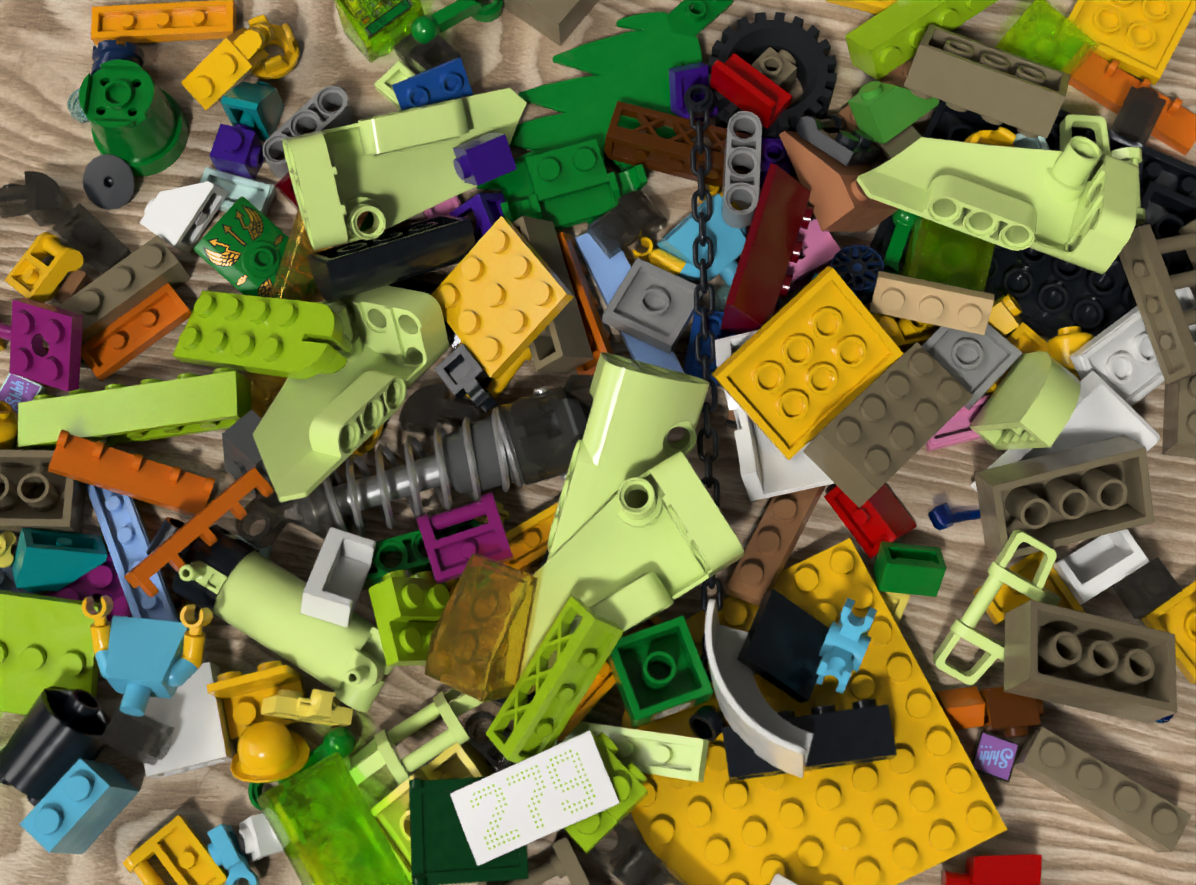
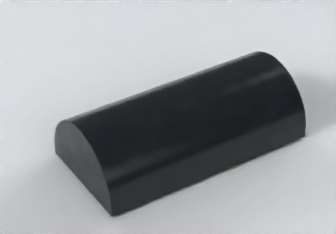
(391, 256)

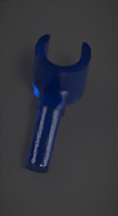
(943, 517)

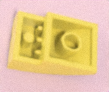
(394, 810)

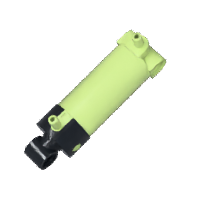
(266, 606)

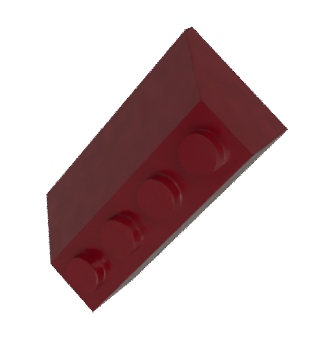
(767, 253)

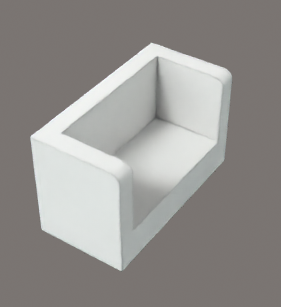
(1100, 564)
(338, 577)

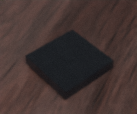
(784, 646)

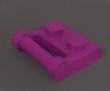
(451, 554)

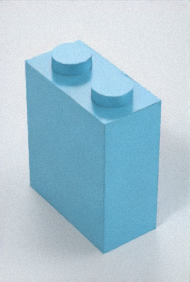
(79, 807)

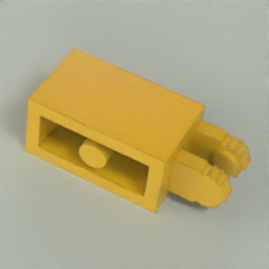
(229, 64)

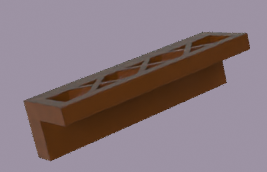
(662, 154)

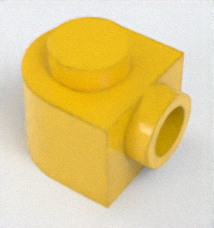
(1005, 315)

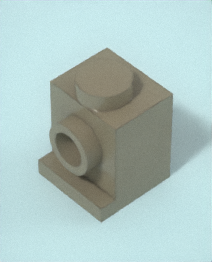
(778, 67)

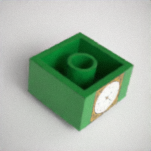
(659, 672)

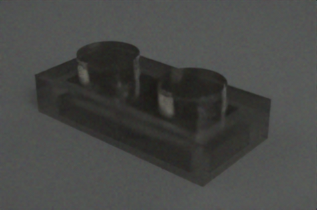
(91, 239)

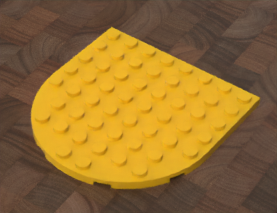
(836, 822)

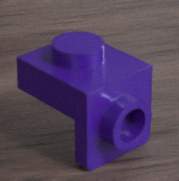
(683, 78)

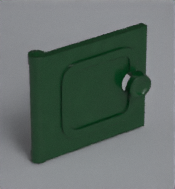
(440, 846)

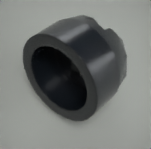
(707, 723)

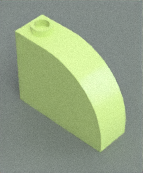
(1029, 404)

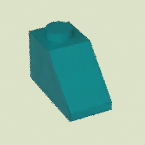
(254, 106)
(54, 558)

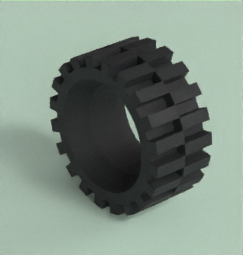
(812, 61)

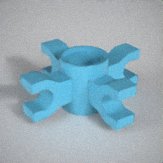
(845, 646)

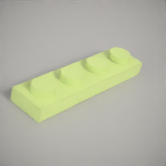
(653, 751)

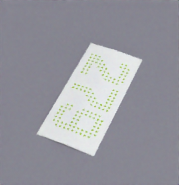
(534, 798)

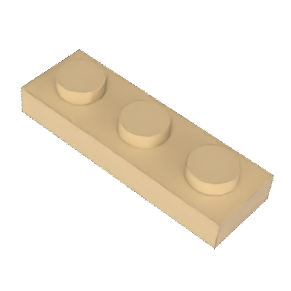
(931, 302)

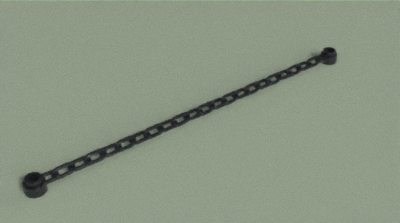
(700, 110)

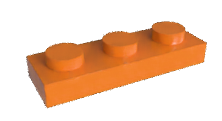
(134, 332)

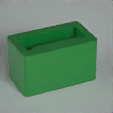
(909, 569)

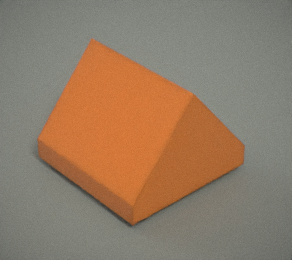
(962, 707)

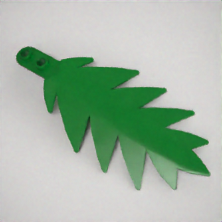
(627, 70)

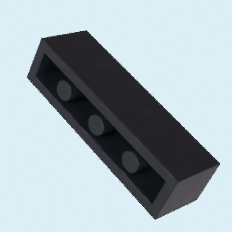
(838, 740)

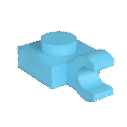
(226, 852)

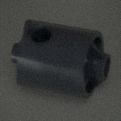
(51, 740)

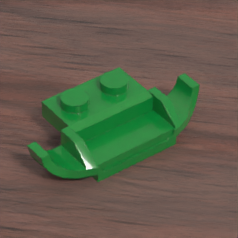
(573, 186)

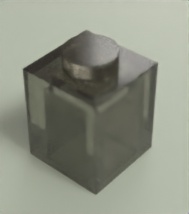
(1138, 114)
(1146, 588)
(138, 736)

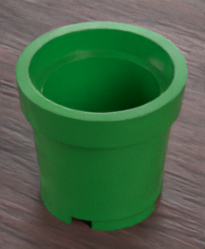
(144, 141)

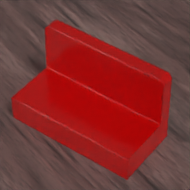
(749, 89)
(875, 521)

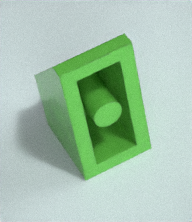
(887, 109)

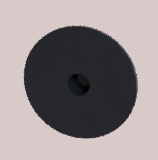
(108, 182)

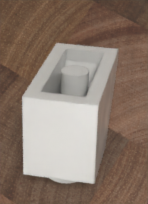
(183, 213)

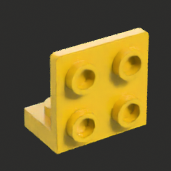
(245, 694)

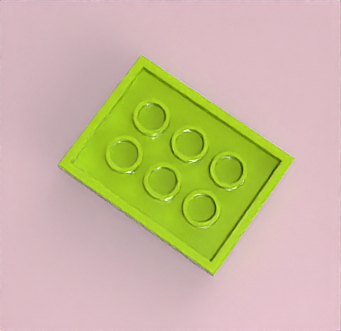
(43, 646)

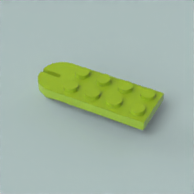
(263, 336)

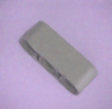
(311, 116)
(744, 153)

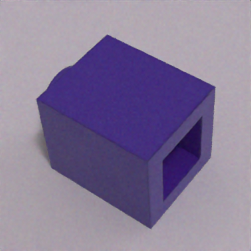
(483, 159)

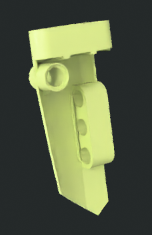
(389, 164)
(1017, 197)
(328, 416)
(625, 437)
(636, 560)

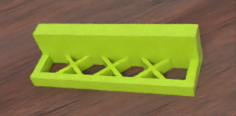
(558, 688)

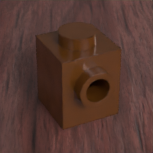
(1010, 712)

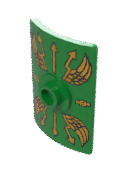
(245, 249)

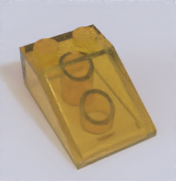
(483, 630)

